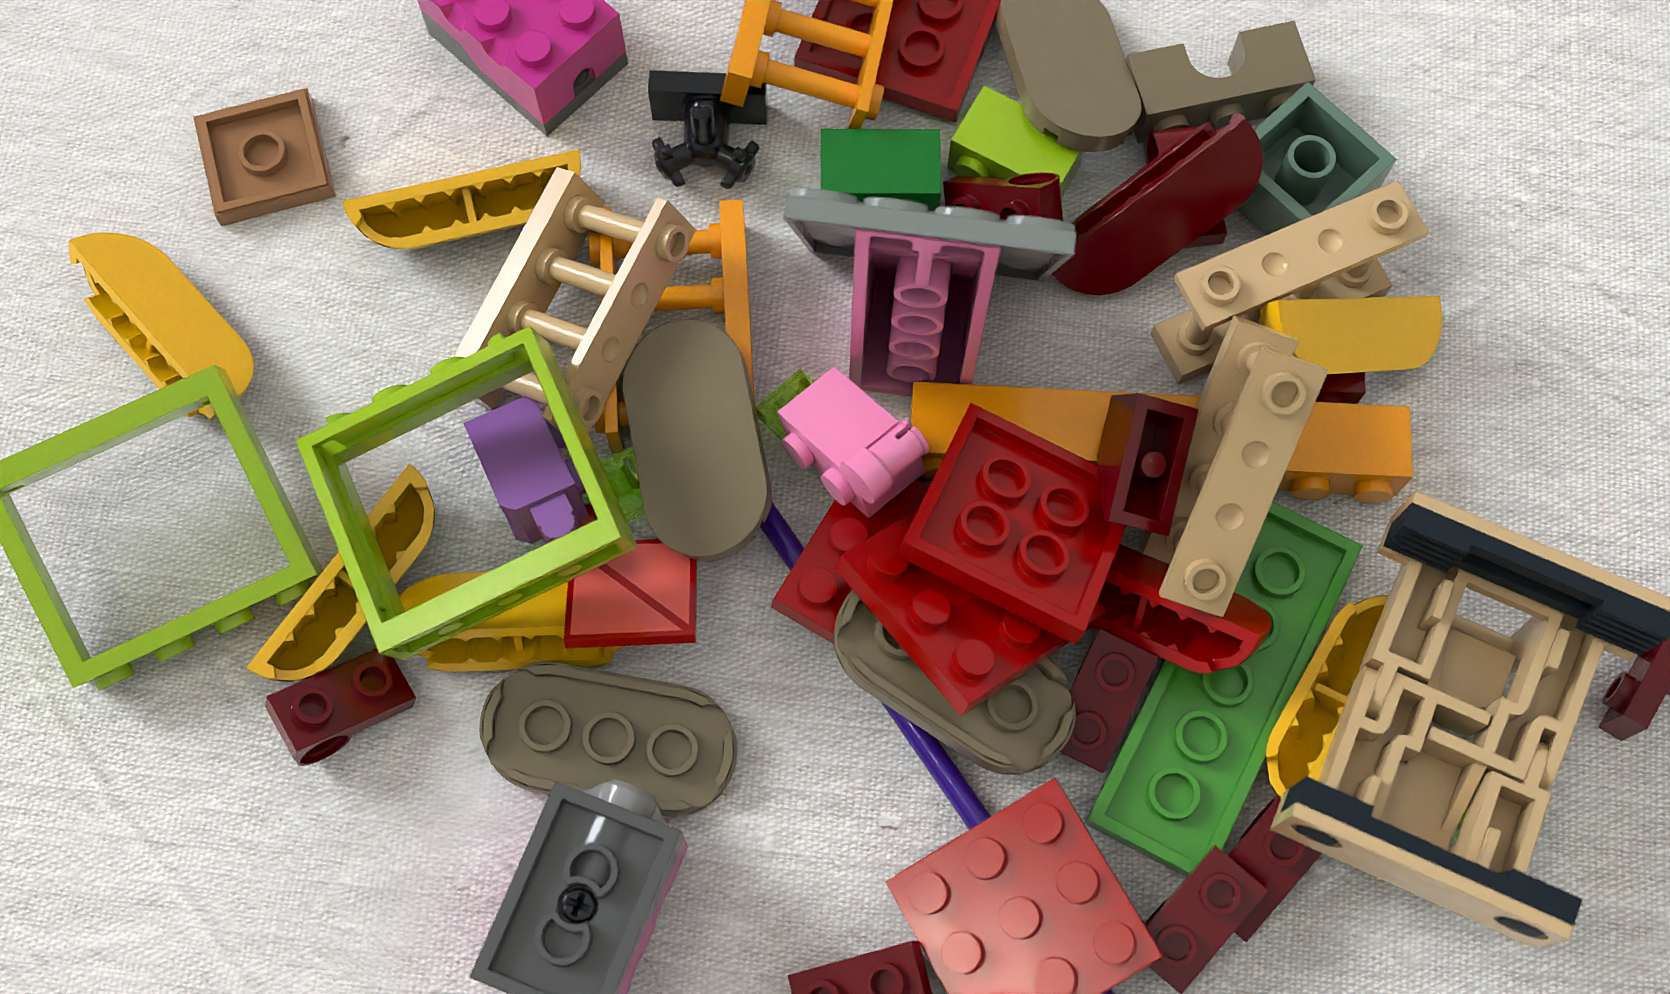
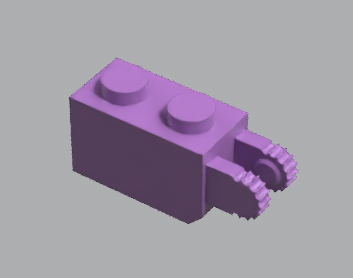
(528, 471)

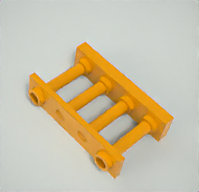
(753, 67)
(724, 295)

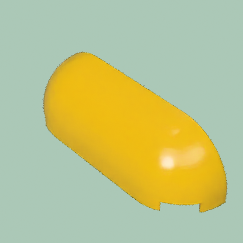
(457, 205)
(158, 313)
(1359, 332)
(329, 611)
(508, 640)
(1314, 709)

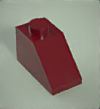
(1143, 460)

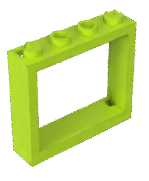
(406, 407)
(112, 429)

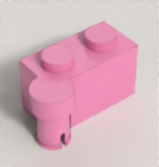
(852, 442)

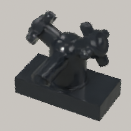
(707, 121)

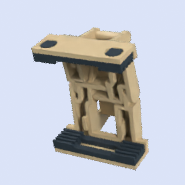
(1453, 672)

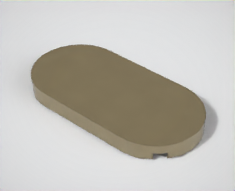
(1069, 71)
(696, 440)
(605, 726)
(1005, 734)

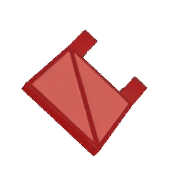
(633, 599)

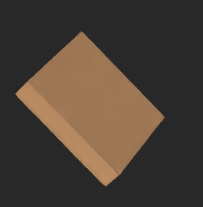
(264, 156)

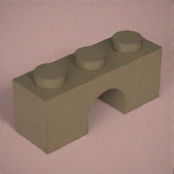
(1265, 72)

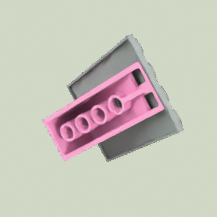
(922, 278)

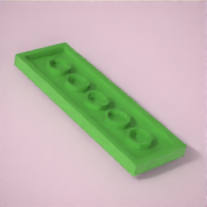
(1208, 733)

